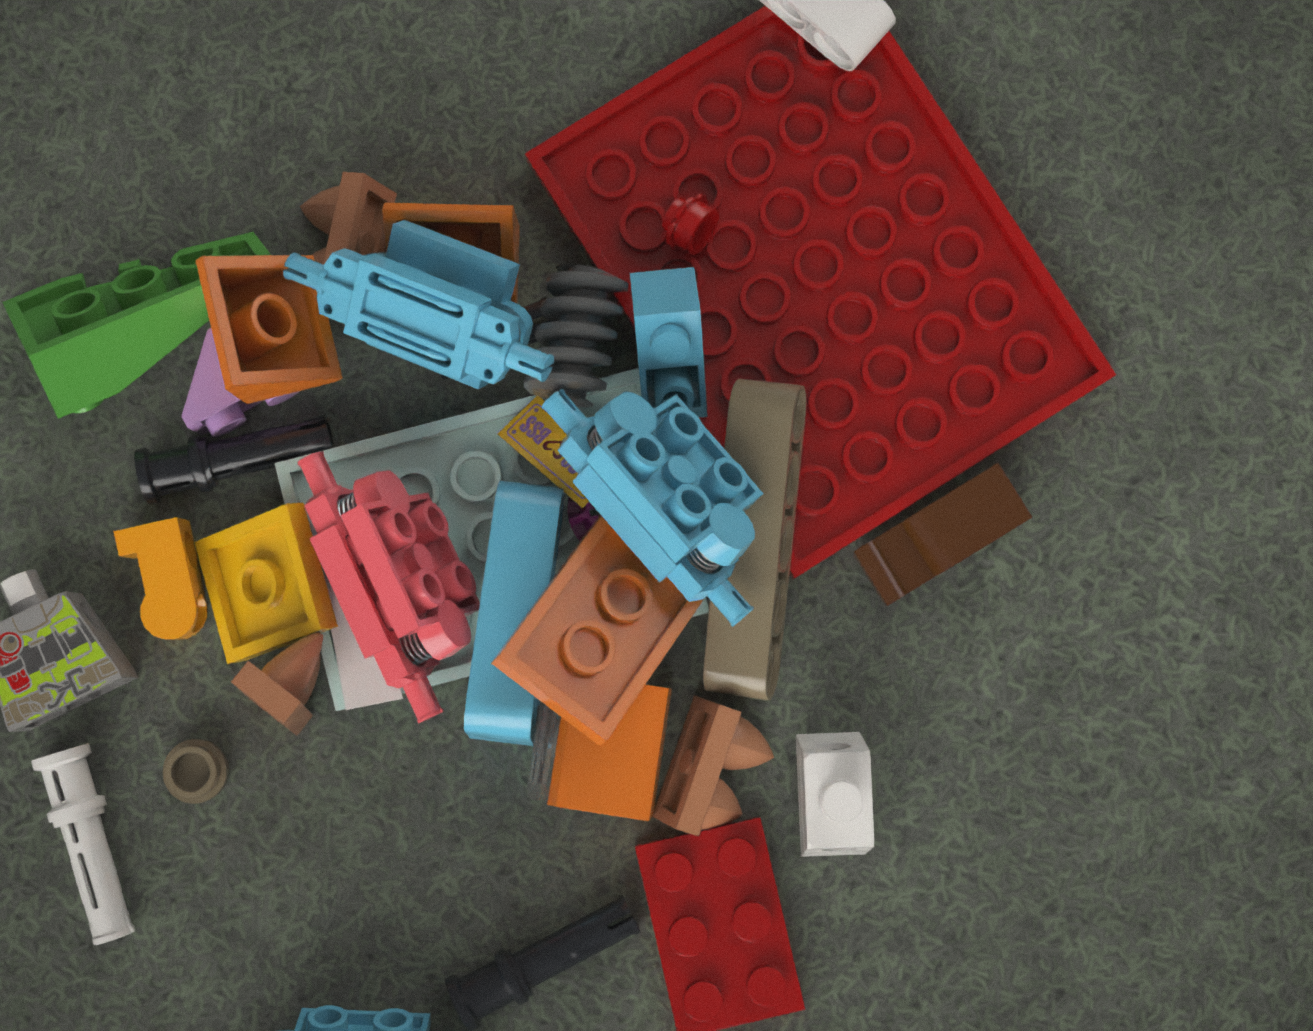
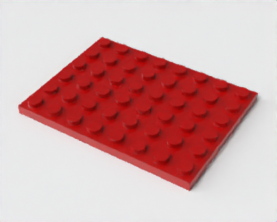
(842, 261)

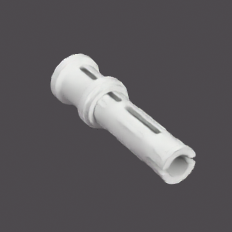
(77, 813)

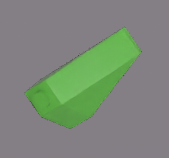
(109, 334)

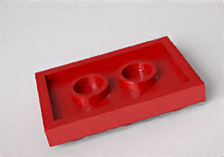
(719, 927)

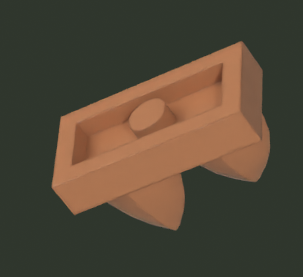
(350, 215)
(285, 682)
(710, 741)

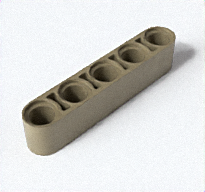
(767, 441)

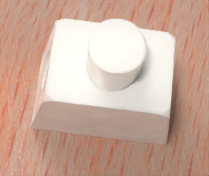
(834, 794)

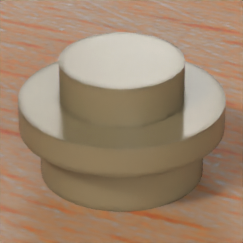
(195, 771)

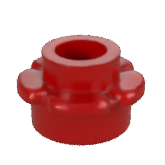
(690, 223)

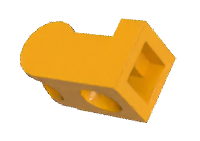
(170, 575)

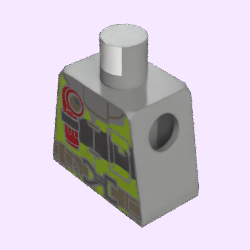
(53, 654)

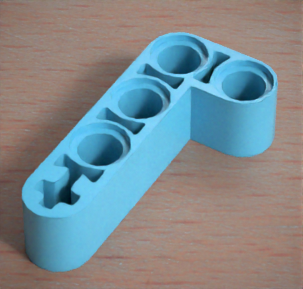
(516, 573)

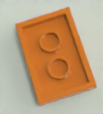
(596, 634)

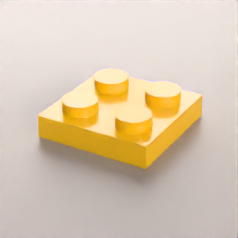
(265, 583)

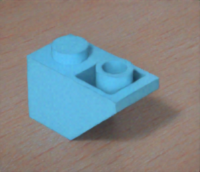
(669, 337)

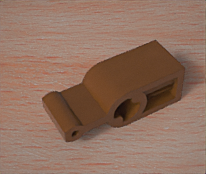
(942, 534)

